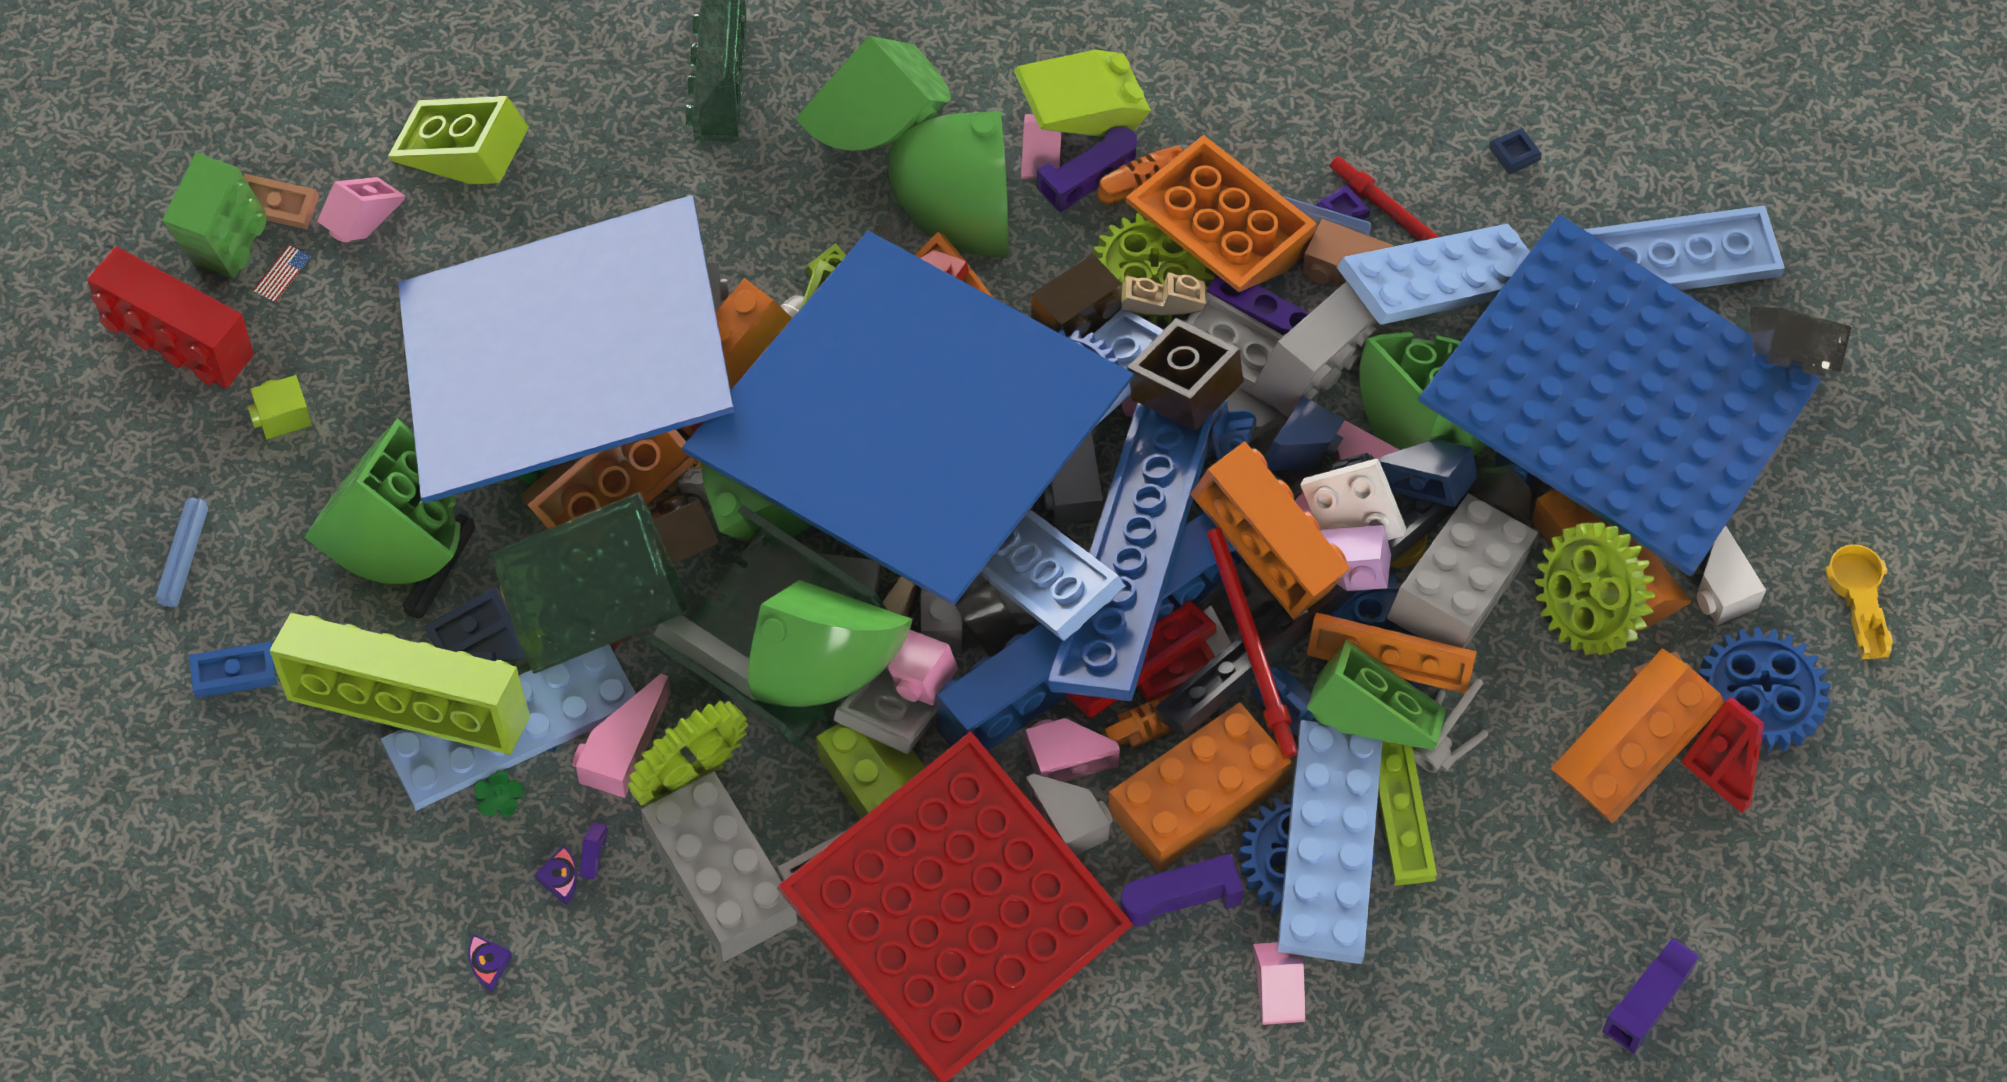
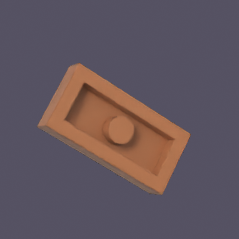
(284, 201)

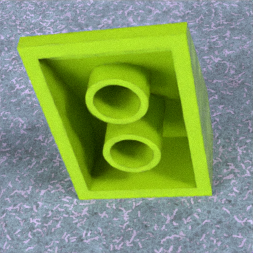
(1083, 93)
(461, 138)

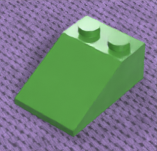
(1373, 701)

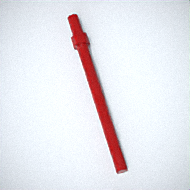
(1364, 185)
(1276, 714)

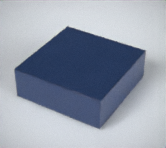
(1515, 150)

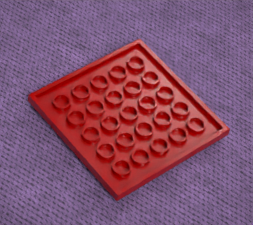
(955, 907)

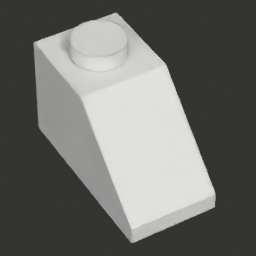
(1728, 582)

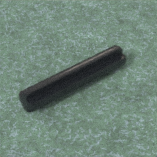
(426, 590)

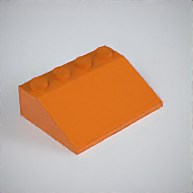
(1224, 216)

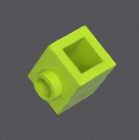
(279, 407)

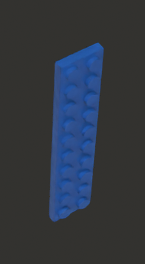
(1139, 544)

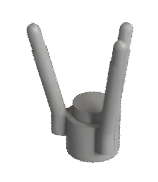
(1441, 755)

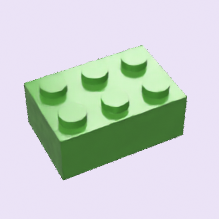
(215, 216)

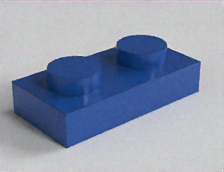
(232, 670)

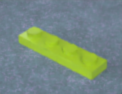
(1404, 817)

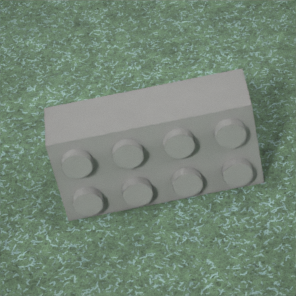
(1317, 350)
(1462, 574)
(718, 866)

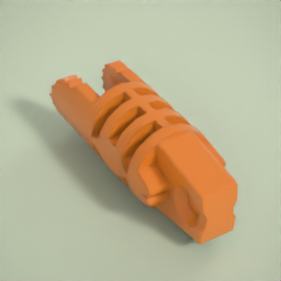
(1129, 177)
(1138, 725)

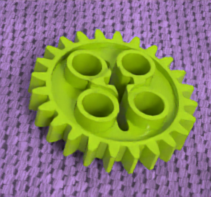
(1152, 258)
(1595, 588)
(710, 738)

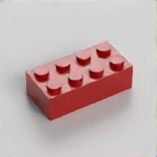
(170, 318)

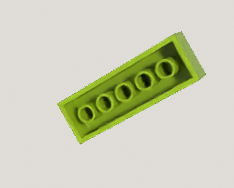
(401, 683)

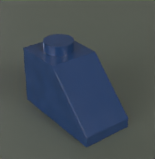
(1305, 438)
(1431, 471)

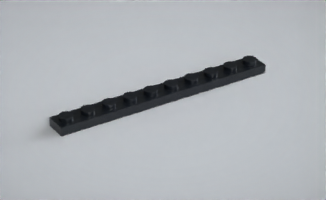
(1278, 633)

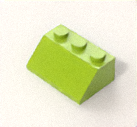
(865, 767)

